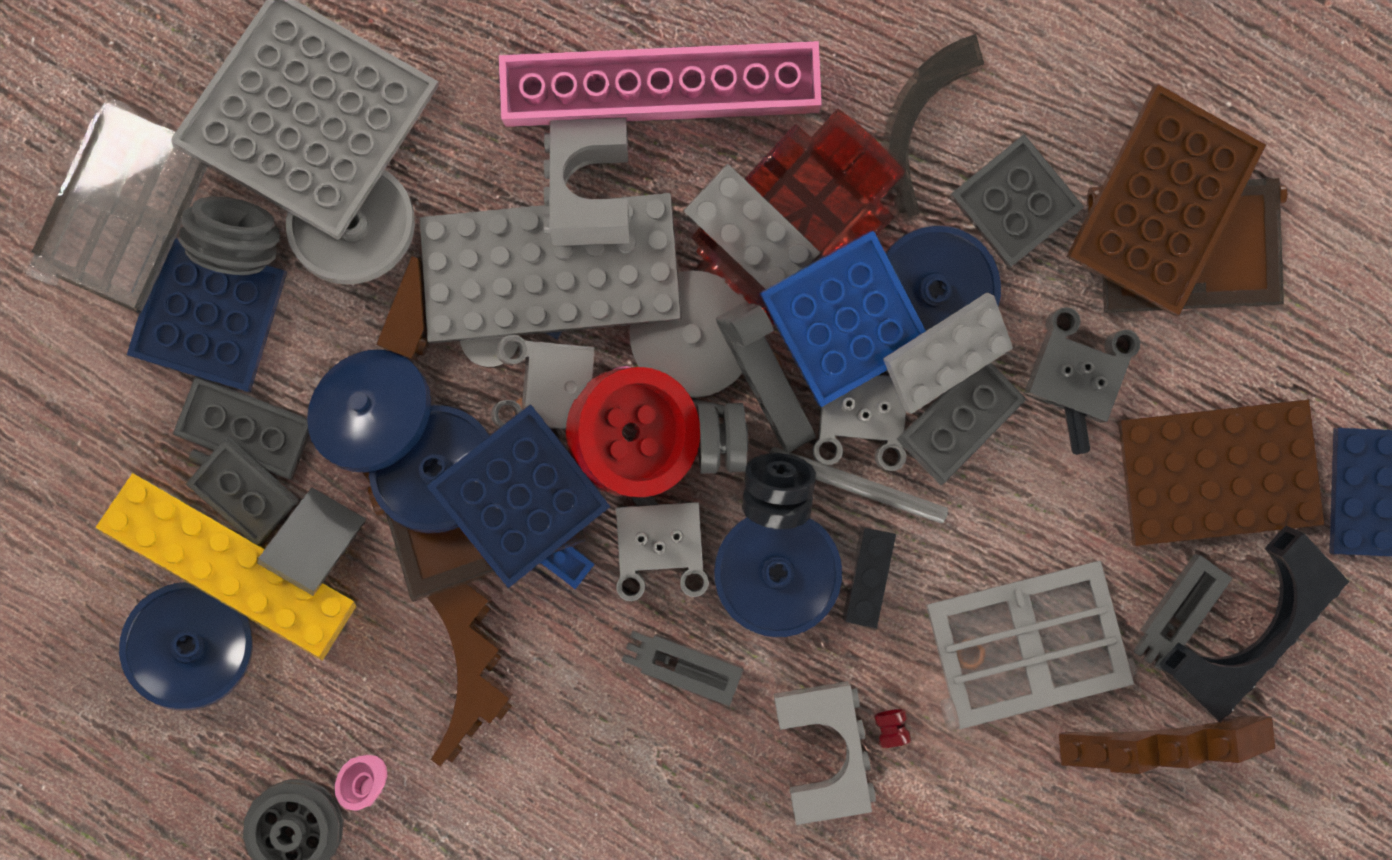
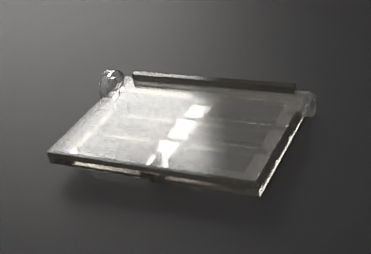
(117, 209)

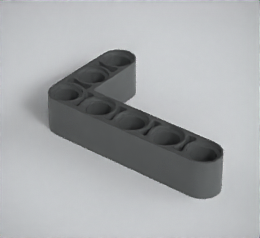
(745, 334)

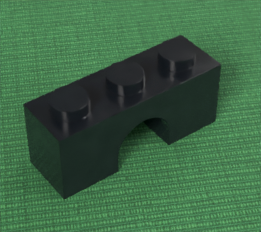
(869, 578)

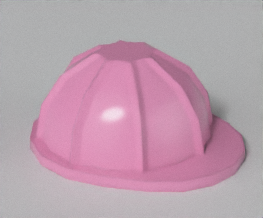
(360, 782)

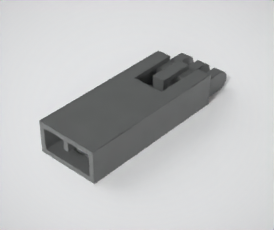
(1188, 601)
(695, 669)

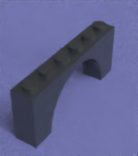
(1306, 589)

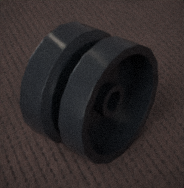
(778, 490)

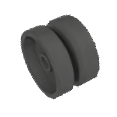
(724, 437)

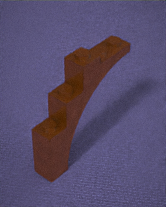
(474, 652)
(1181, 747)

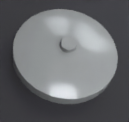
(370, 243)
(694, 347)

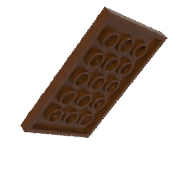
(1166, 200)
(1221, 472)

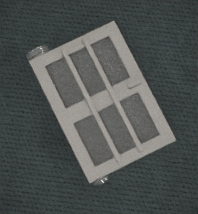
(1028, 645)

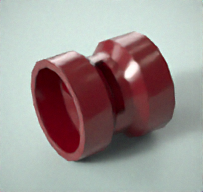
(892, 728)

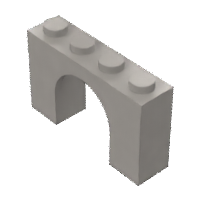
(571, 217)
(848, 790)

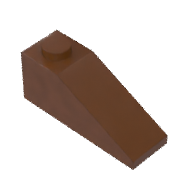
(406, 323)

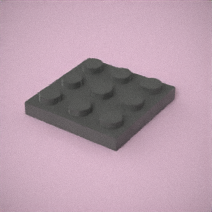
(1016, 201)

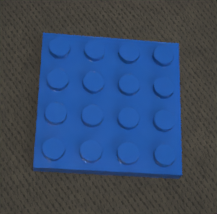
(843, 317)

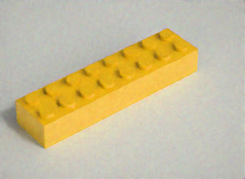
(222, 566)

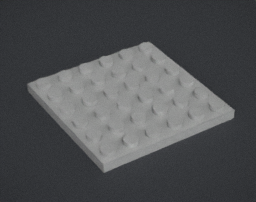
(305, 114)

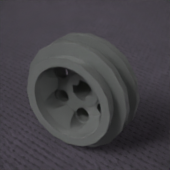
(229, 235)
(269, 840)

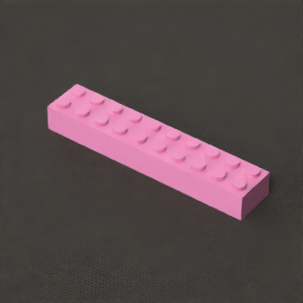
(661, 83)

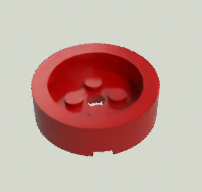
(664, 438)

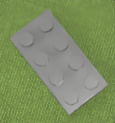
(750, 228)
(948, 353)

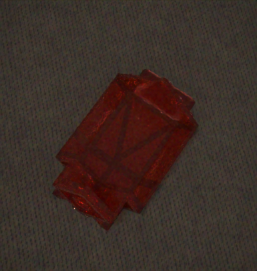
(822, 187)

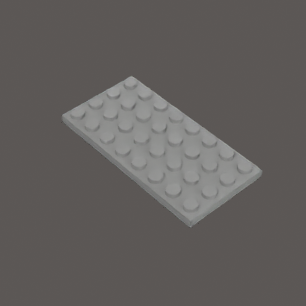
(504, 278)

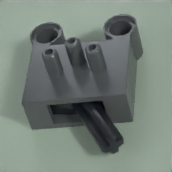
(1078, 376)

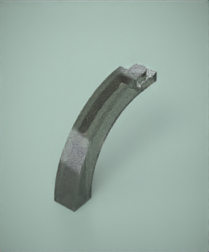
(933, 75)

